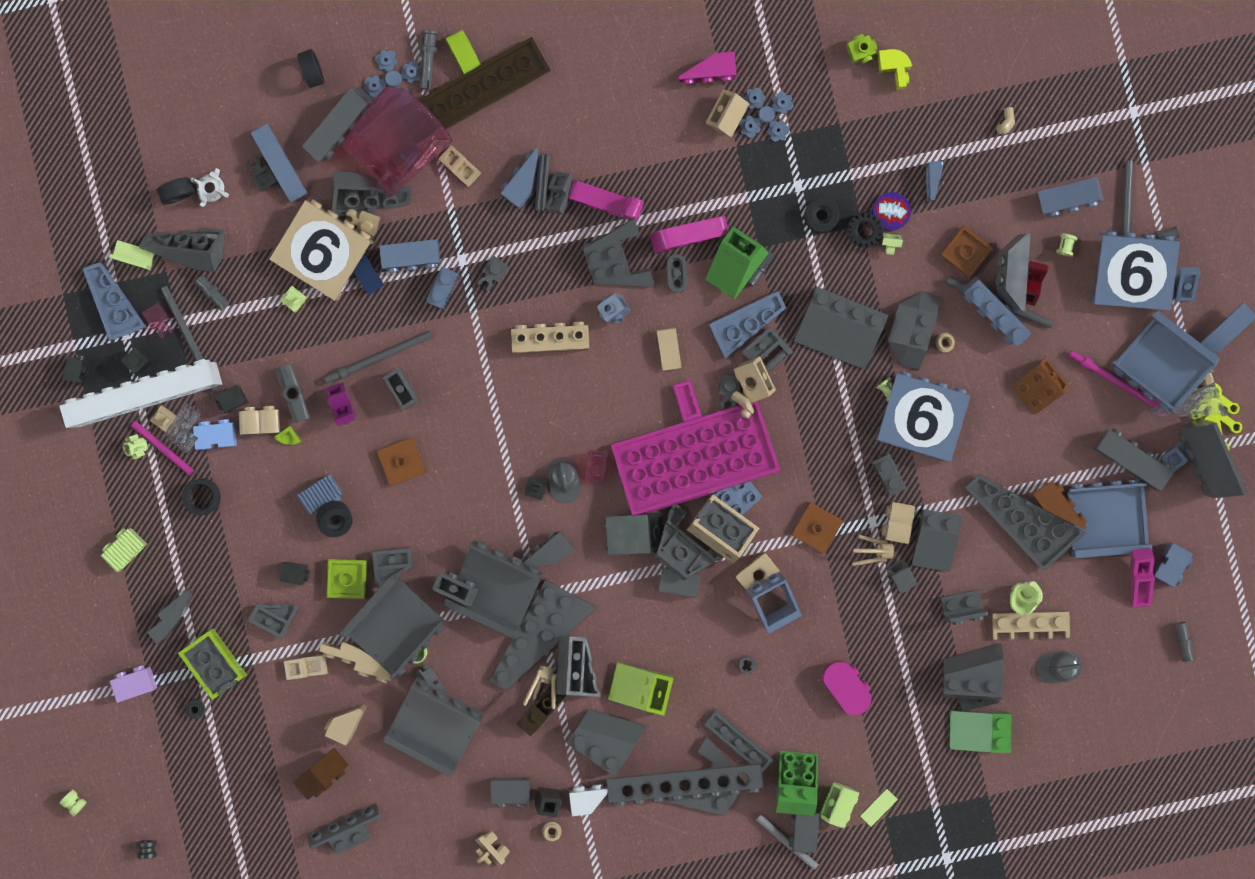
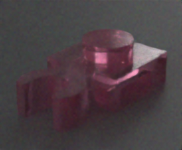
(156, 318)

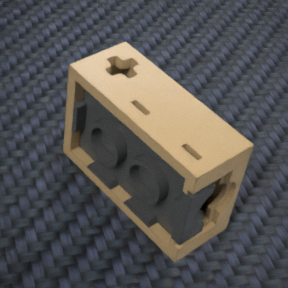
(723, 529)

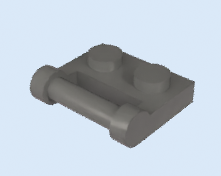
(764, 345)

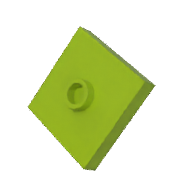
(346, 578)

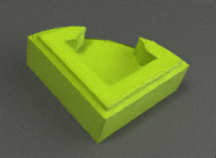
(288, 437)

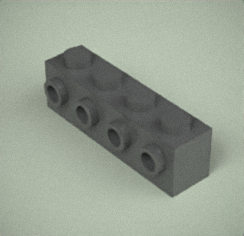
(1133, 460)

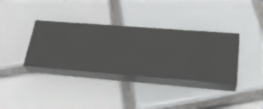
(737, 740)

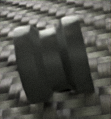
(146, 849)

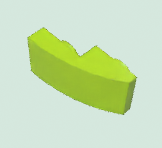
(463, 51)

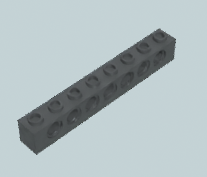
(616, 785)

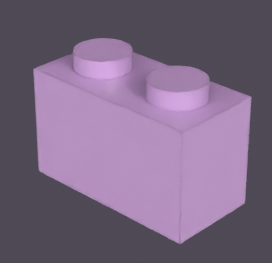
(133, 684)

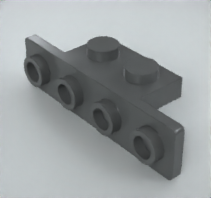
(347, 831)

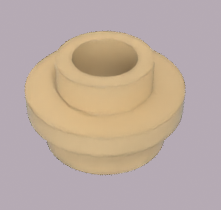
(951, 342)
(551, 837)

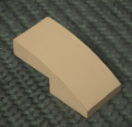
(459, 166)
(669, 349)
(305, 667)

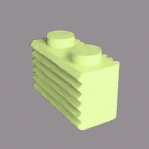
(123, 549)
(839, 805)

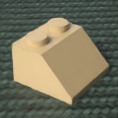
(344, 724)

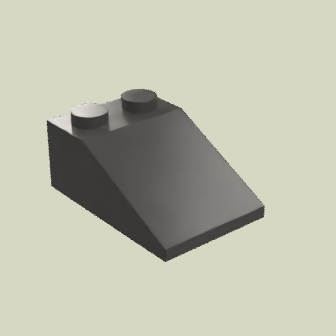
(936, 540)

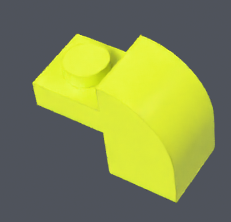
(895, 61)

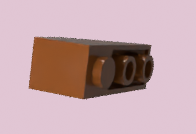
(1053, 501)

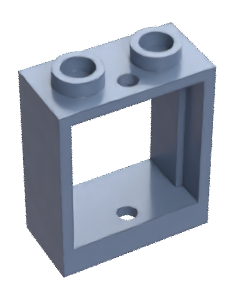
(781, 616)

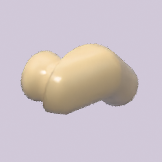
(745, 403)

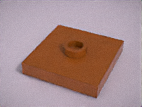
(966, 251)
(401, 461)
(817, 527)

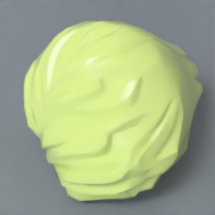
(1025, 597)

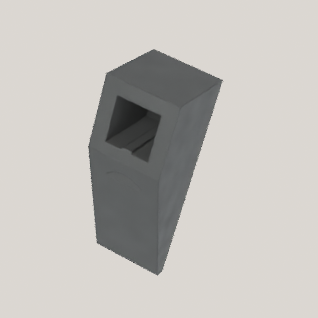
(552, 552)

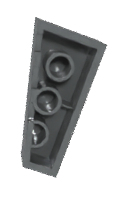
(338, 124)

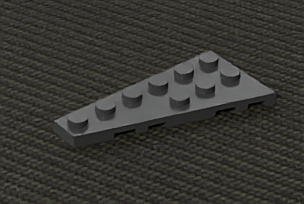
(1031, 527)
(550, 616)

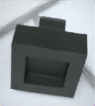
(535, 488)

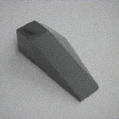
(363, 194)
(196, 249)

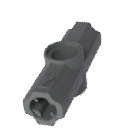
(297, 405)

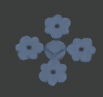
(392, 78)
(766, 114)

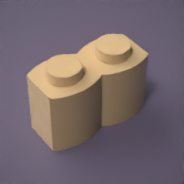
(259, 421)
(899, 522)

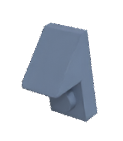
(1186, 283)

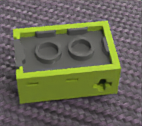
(212, 664)

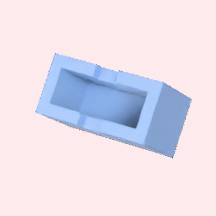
(221, 434)

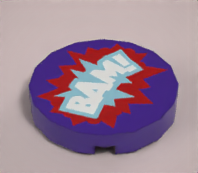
(892, 210)

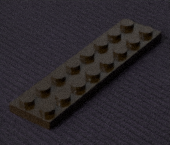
(487, 83)

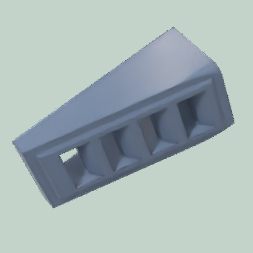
(933, 175)

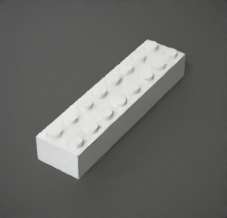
(141, 394)

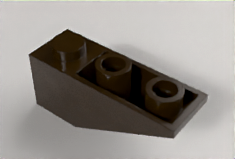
(539, 711)

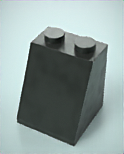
(633, 533)

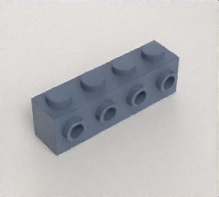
(996, 311)

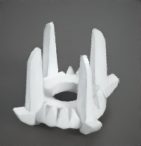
(219, 187)

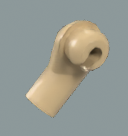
(1008, 123)

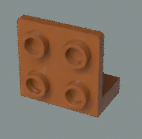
(1040, 386)

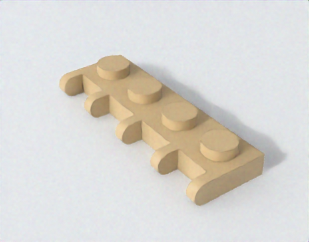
(1031, 623)

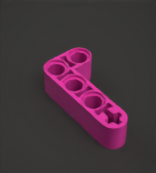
(605, 201)
(688, 234)

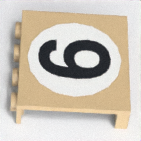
(321, 249)

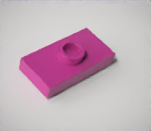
(686, 401)

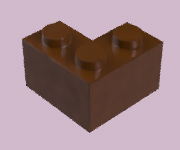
(320, 775)

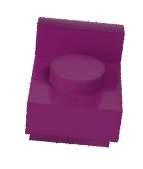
(341, 404)

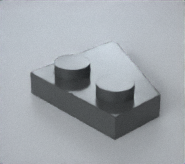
(390, 562)
(273, 618)

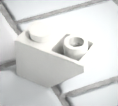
(585, 800)

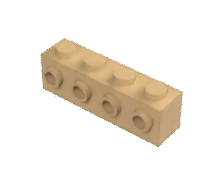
(550, 338)

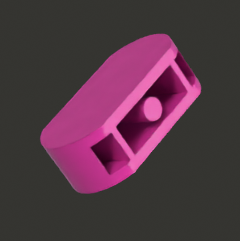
(846, 687)

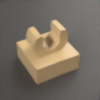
(163, 418)

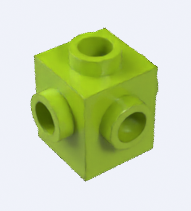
(857, 54)

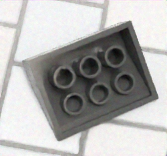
(840, 328)
(1211, 459)

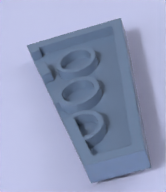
(113, 306)
(741, 324)

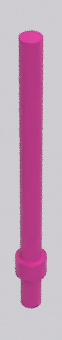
(1087, 363)

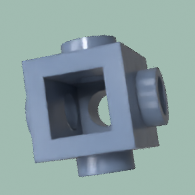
(613, 309)

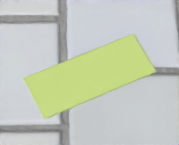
(879, 807)

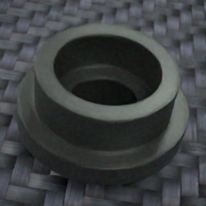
(201, 709)

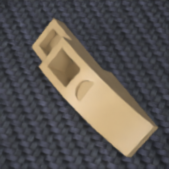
(353, 653)

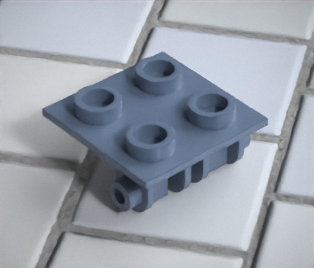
(740, 497)

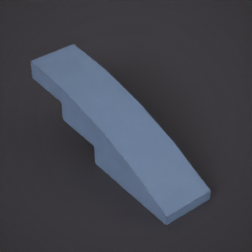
(278, 162)
(1228, 329)

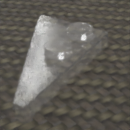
(1200, 402)

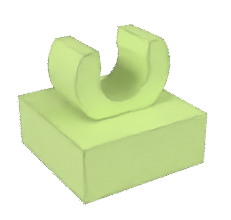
(891, 241)
(293, 299)

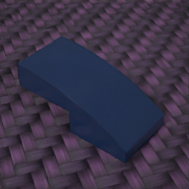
(367, 275)

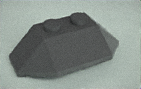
(1013, 272)
(913, 329)

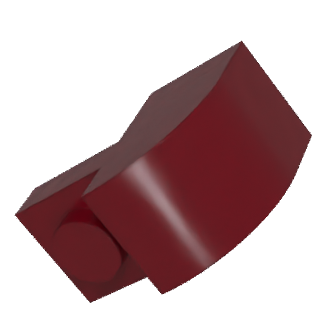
(1035, 277)

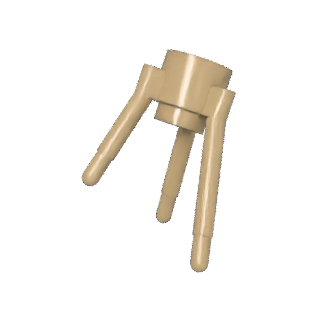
(883, 551)
(543, 675)

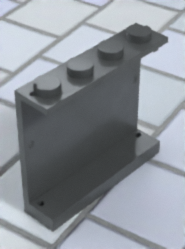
(503, 587)
(394, 626)
(433, 727)

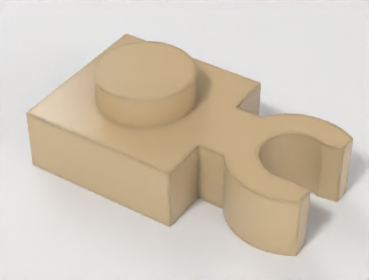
(365, 221)

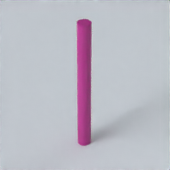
(162, 448)

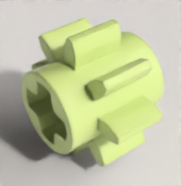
(135, 446)

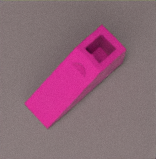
(715, 67)

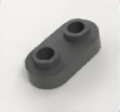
(677, 273)

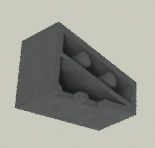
(575, 668)

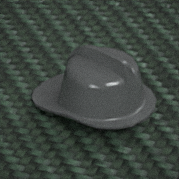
(564, 480)
(1059, 667)

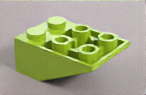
(641, 688)

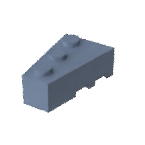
(1071, 197)

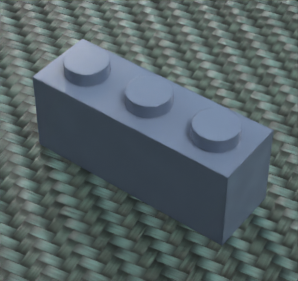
(410, 255)

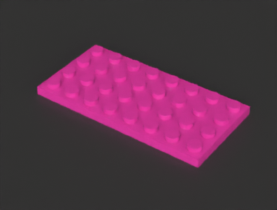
(694, 459)

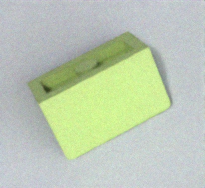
(132, 255)

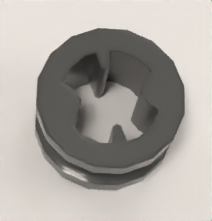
(741, 664)

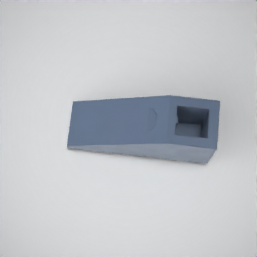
(521, 186)

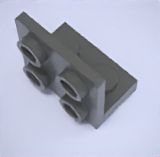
(962, 607)

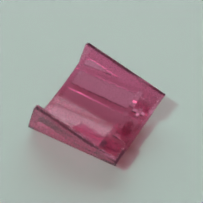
(396, 138)

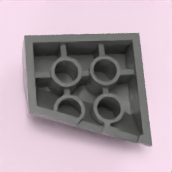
(974, 674)
(605, 739)

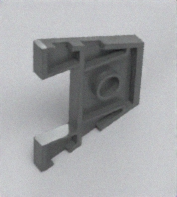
(608, 260)
(680, 551)
(708, 803)

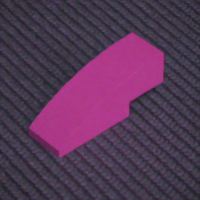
(1142, 577)

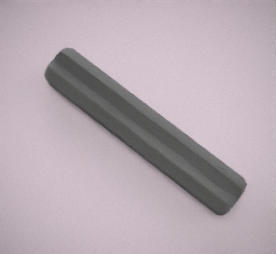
(542, 182)

